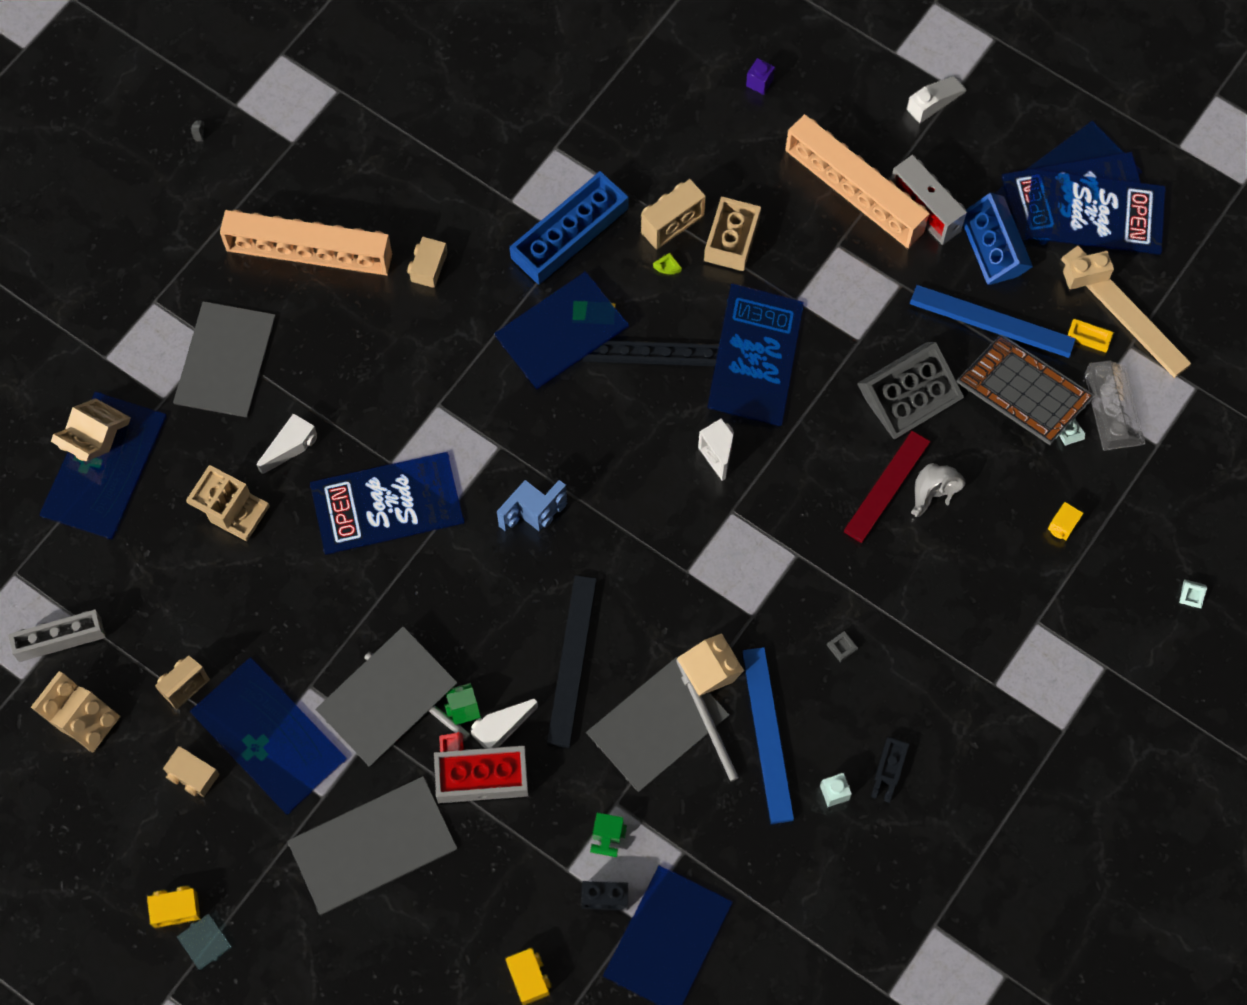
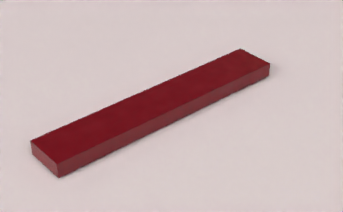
(886, 487)

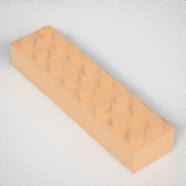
(857, 181)
(306, 242)

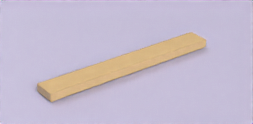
(1136, 322)

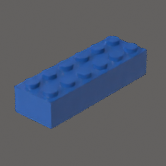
(569, 227)

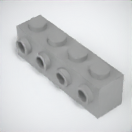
(56, 635)

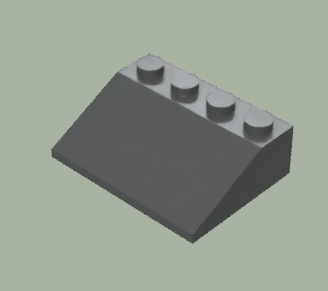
(911, 389)

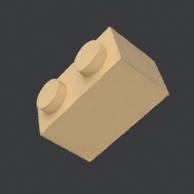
(427, 262)
(1088, 270)
(191, 772)

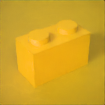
(173, 907)
(527, 976)

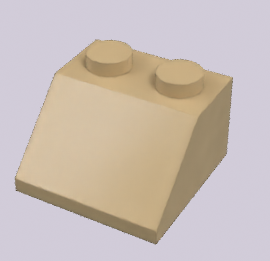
(710, 665)
(182, 681)

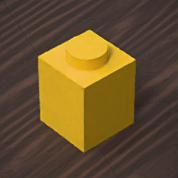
(1065, 521)

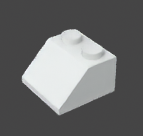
(716, 446)

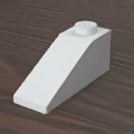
(934, 97)
(290, 442)
(498, 726)

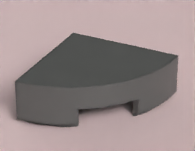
(197, 130)

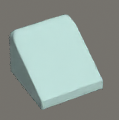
(1193, 593)

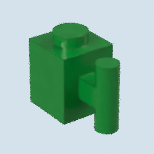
(462, 704)
(608, 830)

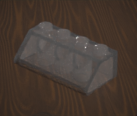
(1114, 405)

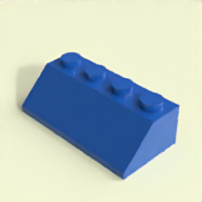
(996, 239)

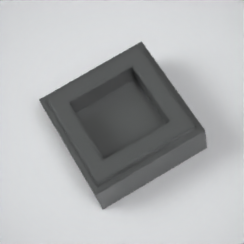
(842, 646)

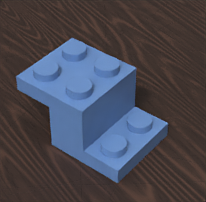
(532, 506)

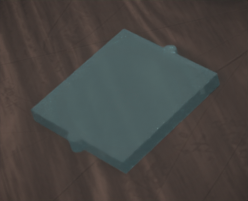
(204, 941)

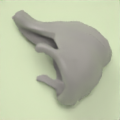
(935, 482)

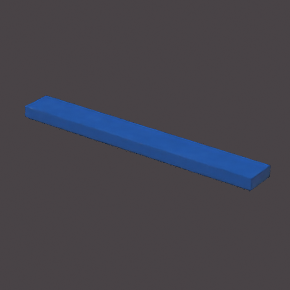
(992, 321)
(767, 736)

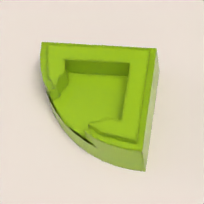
(667, 265)

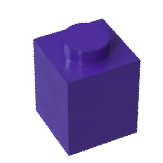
(760, 76)

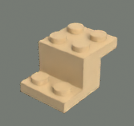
(90, 430)
(228, 503)
(75, 711)

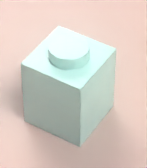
(835, 790)

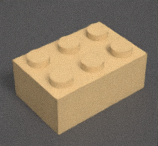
(672, 213)
(732, 233)

